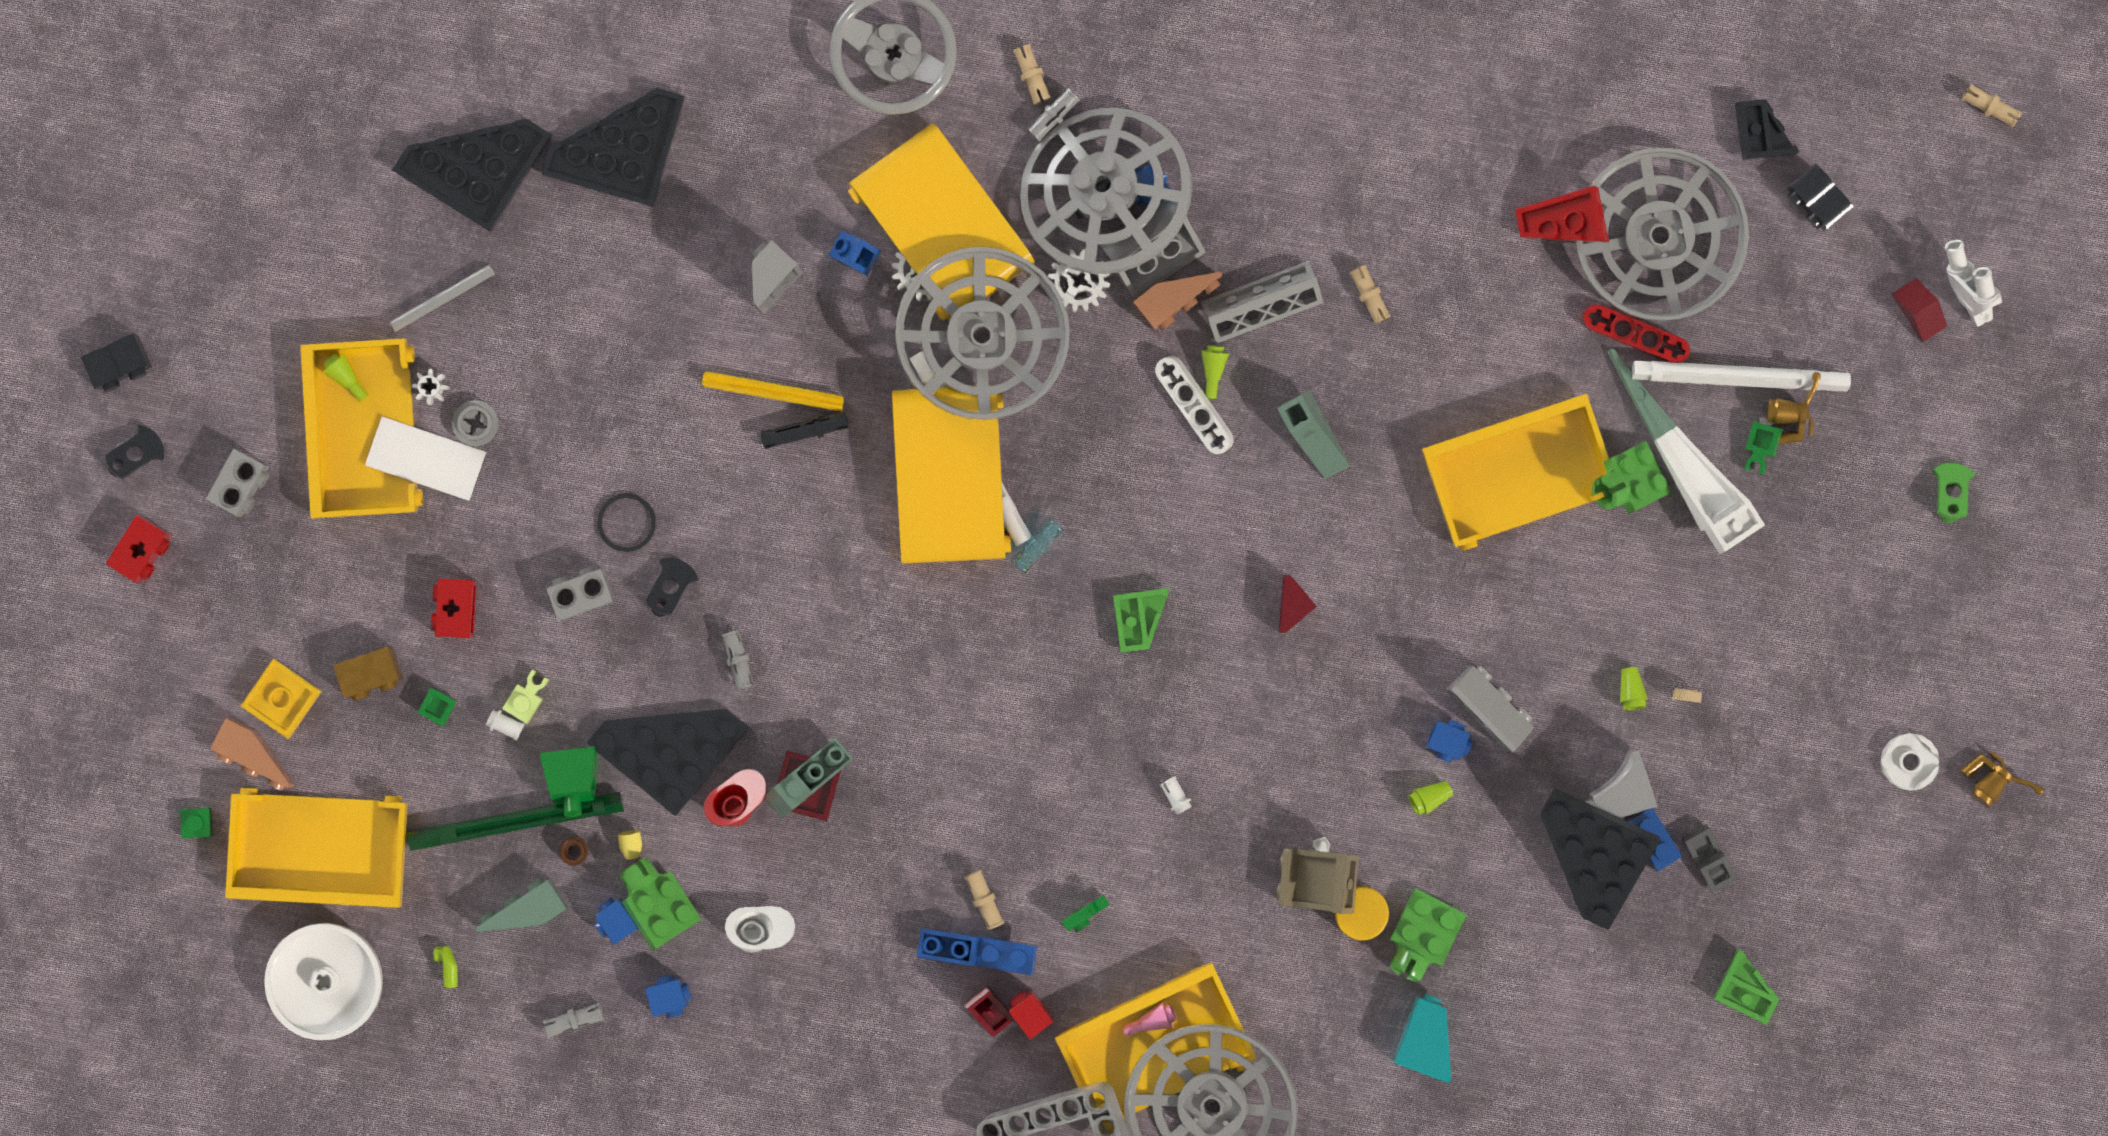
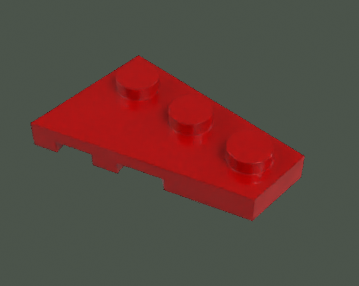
(1565, 217)

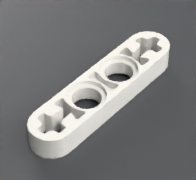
(1198, 401)

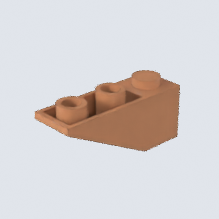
(1168, 298)
(247, 747)

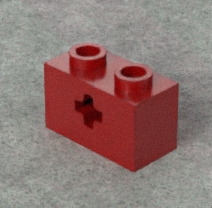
(125, 555)
(464, 596)
(1030, 1013)

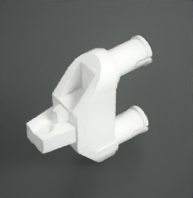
(1971, 285)

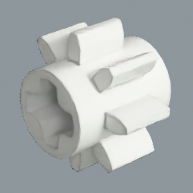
(435, 393)

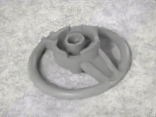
(912, 65)

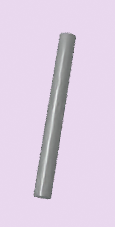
(442, 297)

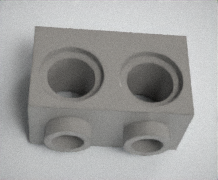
(231, 478)
(582, 600)

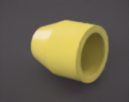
(630, 843)

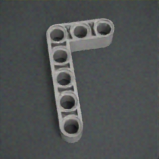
(1060, 1113)

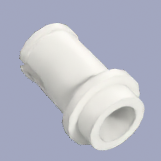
(504, 724)
(1176, 795)

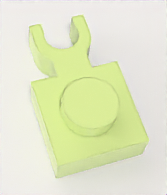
(524, 701)

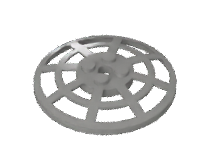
(1114, 201)
(1679, 231)
(983, 315)
(1210, 1085)

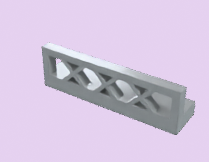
(1261, 296)

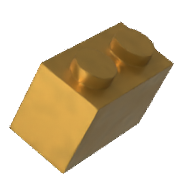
(367, 673)

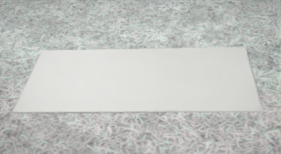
(425, 458)

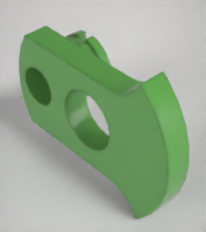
(1958, 475)

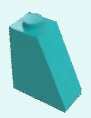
(1426, 1040)

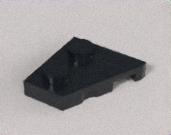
(1761, 132)

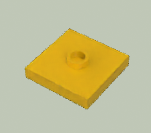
(281, 698)

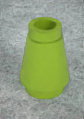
(1632, 690)
(1429, 797)

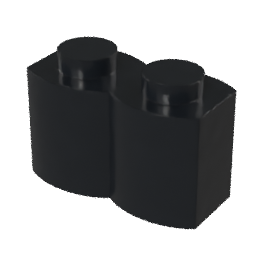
(1819, 198)
(116, 362)

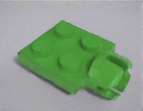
(1631, 480)
(656, 903)
(1424, 934)

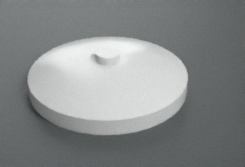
(323, 981)

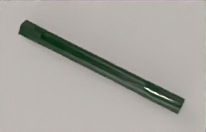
(509, 822)

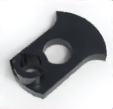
(147, 441)
(674, 570)

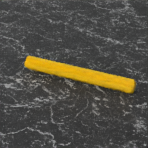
(772, 391)

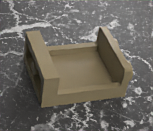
(1318, 880)

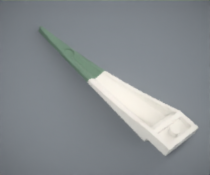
(1711, 497)

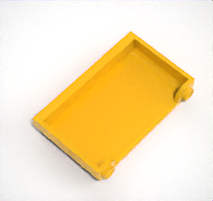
(934, 208)
(343, 428)
(1517, 470)
(948, 479)
(316, 849)
(1102, 1052)

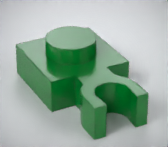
(1762, 441)
(1079, 918)

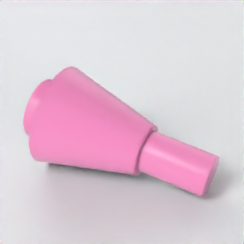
(1157, 1018)

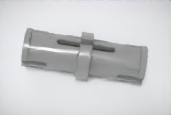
(1053, 114)
(738, 659)
(573, 1020)

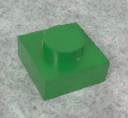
(437, 706)
(196, 823)

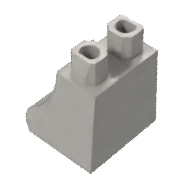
(1627, 790)

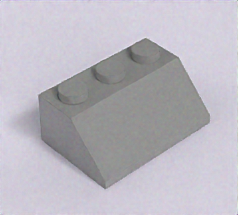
(1179, 253)
(771, 275)
(1491, 708)

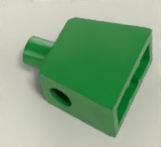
(571, 777)

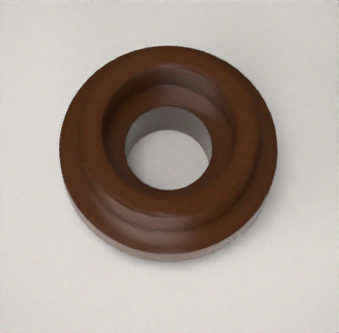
(564, 851)

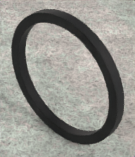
(642, 544)

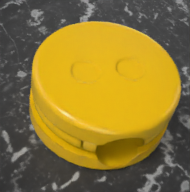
(1369, 915)

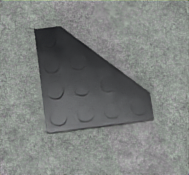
(621, 152)
(476, 169)
(669, 752)
(1597, 854)

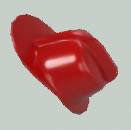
(735, 799)

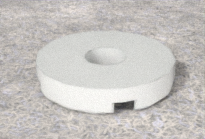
(1893, 757)

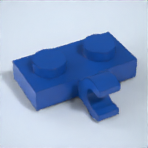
(1666, 851)

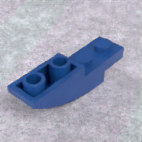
(977, 951)

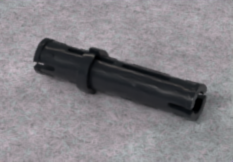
(798, 431)

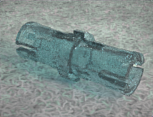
(1037, 545)

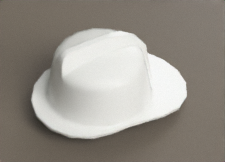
(759, 928)

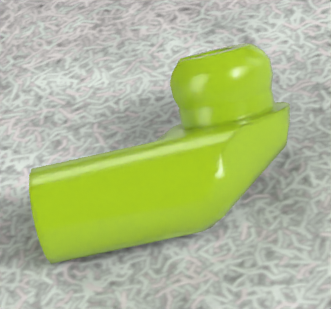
(450, 967)

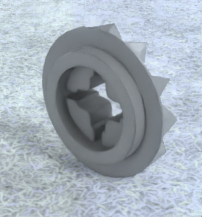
(471, 410)

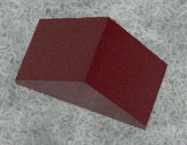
(1920, 309)
(1294, 604)
(989, 1010)

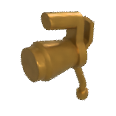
(1784, 411)
(1991, 786)

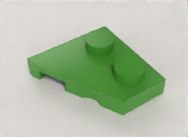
(1138, 617)
(1746, 990)

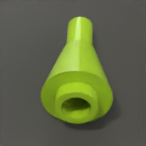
(1214, 362)
(341, 372)

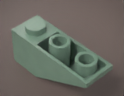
(1314, 434)
(808, 778)
(533, 909)

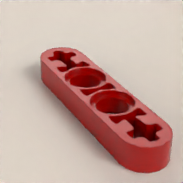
(1637, 329)

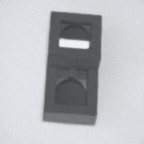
(1709, 858)

